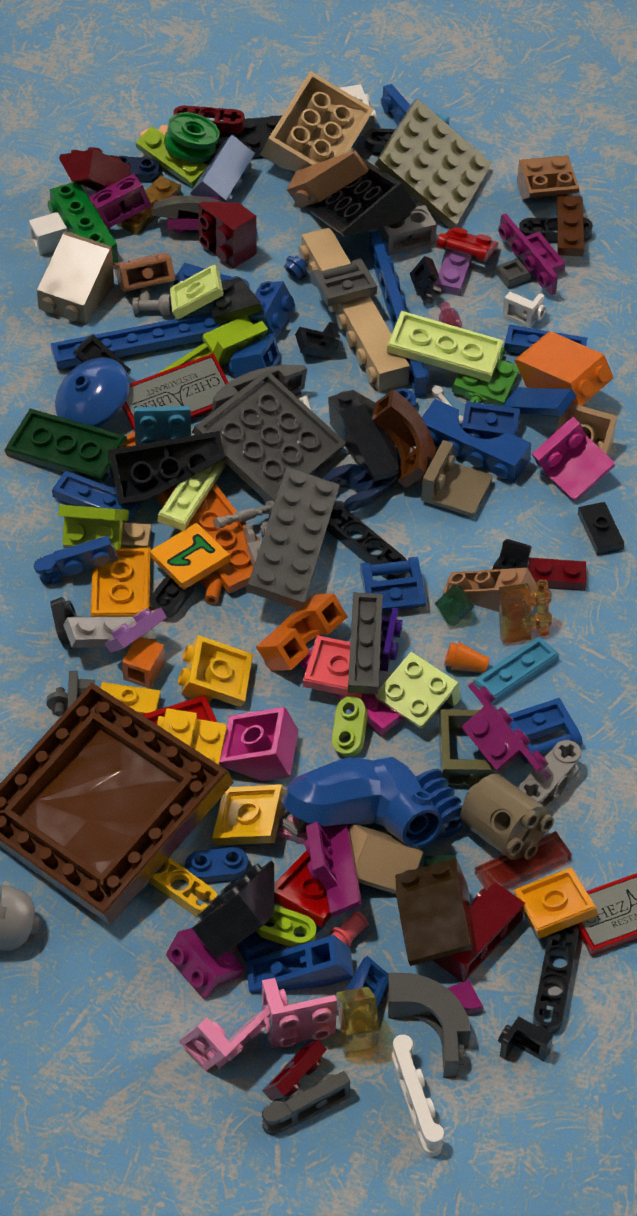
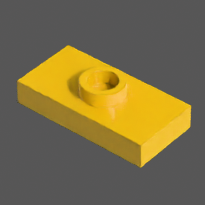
(139, 699)

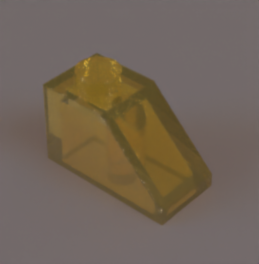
(358, 1021)

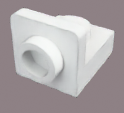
(523, 310)

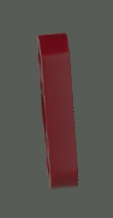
(232, 119)

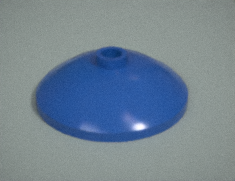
(93, 392)

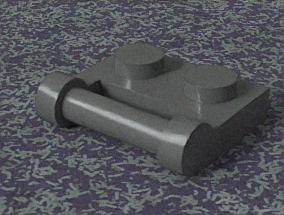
(344, 283)

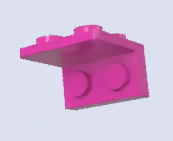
(572, 460)

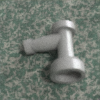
(145, 304)

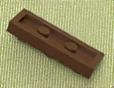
(570, 226)

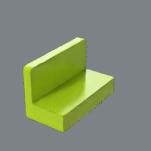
(232, 336)

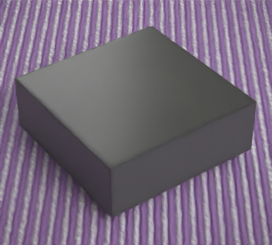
(513, 273)

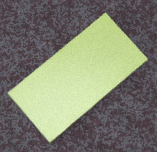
(445, 346)

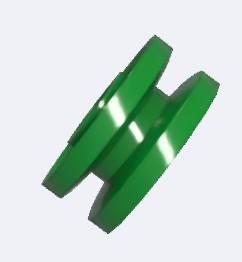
(191, 137)

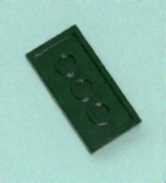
(64, 445)

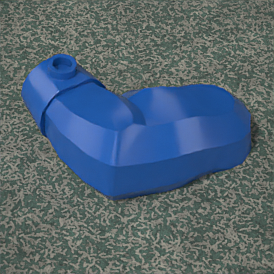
(366, 793)

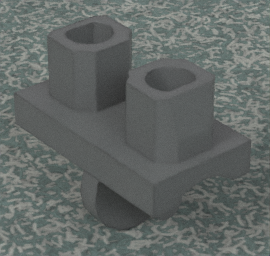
(60, 700)

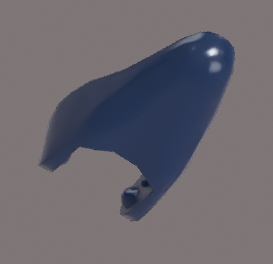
(357, 478)

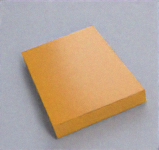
(122, 585)

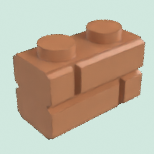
(144, 271)

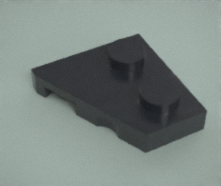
(236, 302)

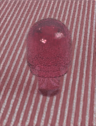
(449, 315)

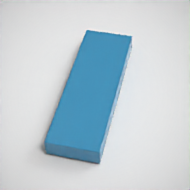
(517, 668)

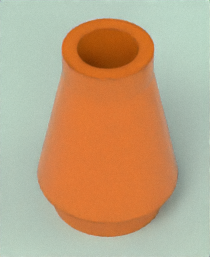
(464, 658)

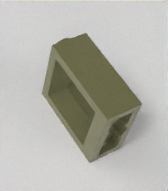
(459, 771)

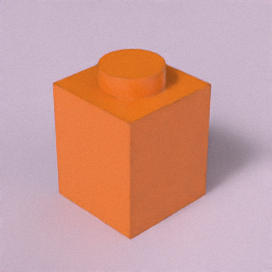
(143, 662)

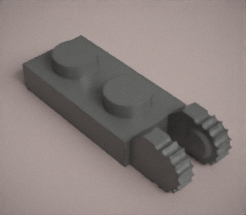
(306, 1104)

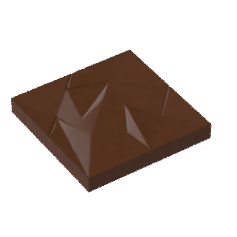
(105, 801)

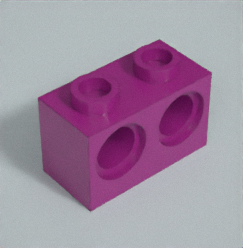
(120, 200)

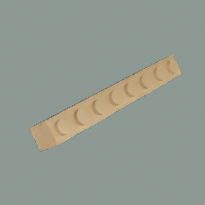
(358, 317)

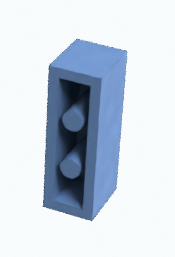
(225, 170)

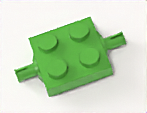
(490, 392)

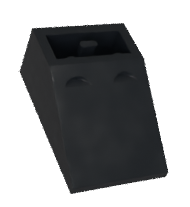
(237, 910)

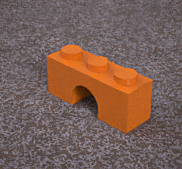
(287, 643)

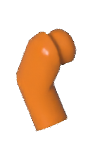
(214, 586)

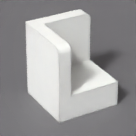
(46, 232)

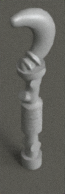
(243, 515)

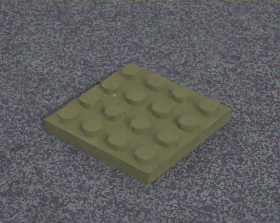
(433, 163)

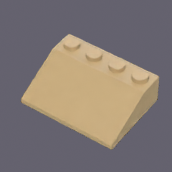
(316, 125)

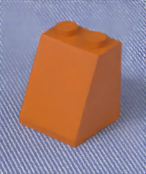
(564, 365)

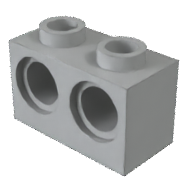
(410, 233)

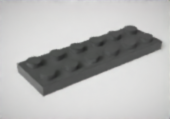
(293, 538)

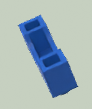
(502, 455)

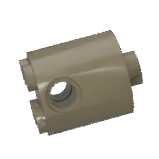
(505, 817)

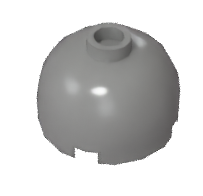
(16, 918)

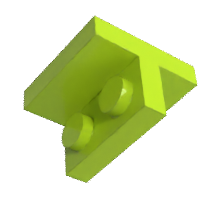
(91, 523)

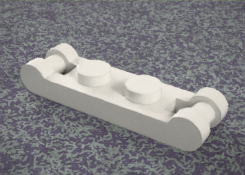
(420, 1109)

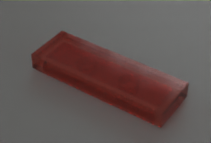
(509, 873)

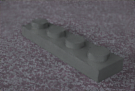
(365, 643)

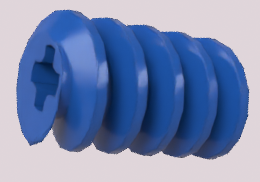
(444, 801)

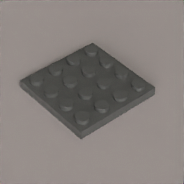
(270, 430)

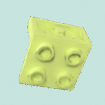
(418, 690)

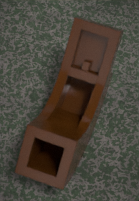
(408, 432)

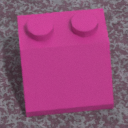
(260, 744)

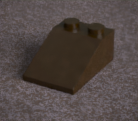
(434, 911)

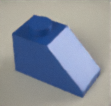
(255, 356)

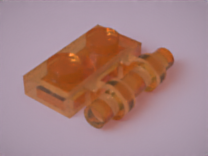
(515, 611)

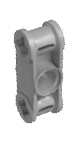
(561, 766)

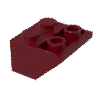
(94, 168)
(228, 231)

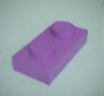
(454, 272)
(127, 634)

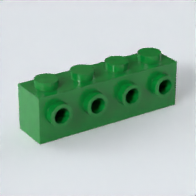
(80, 215)

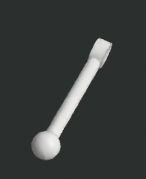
(437, 392)

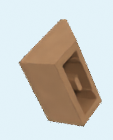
(546, 177)

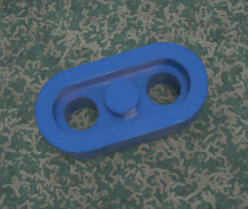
(217, 864)

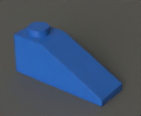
(303, 966)

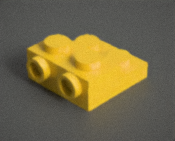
(215, 671)
(201, 735)

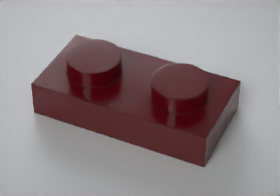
(559, 573)
(303, 1062)

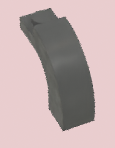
(434, 1004)

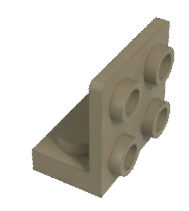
(453, 484)

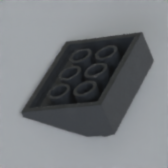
(365, 203)

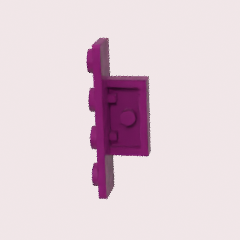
(534, 252)
(497, 739)
(334, 865)

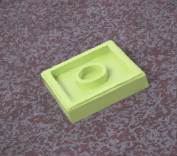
(196, 291)

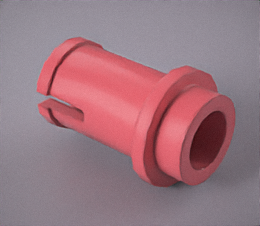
(350, 928)

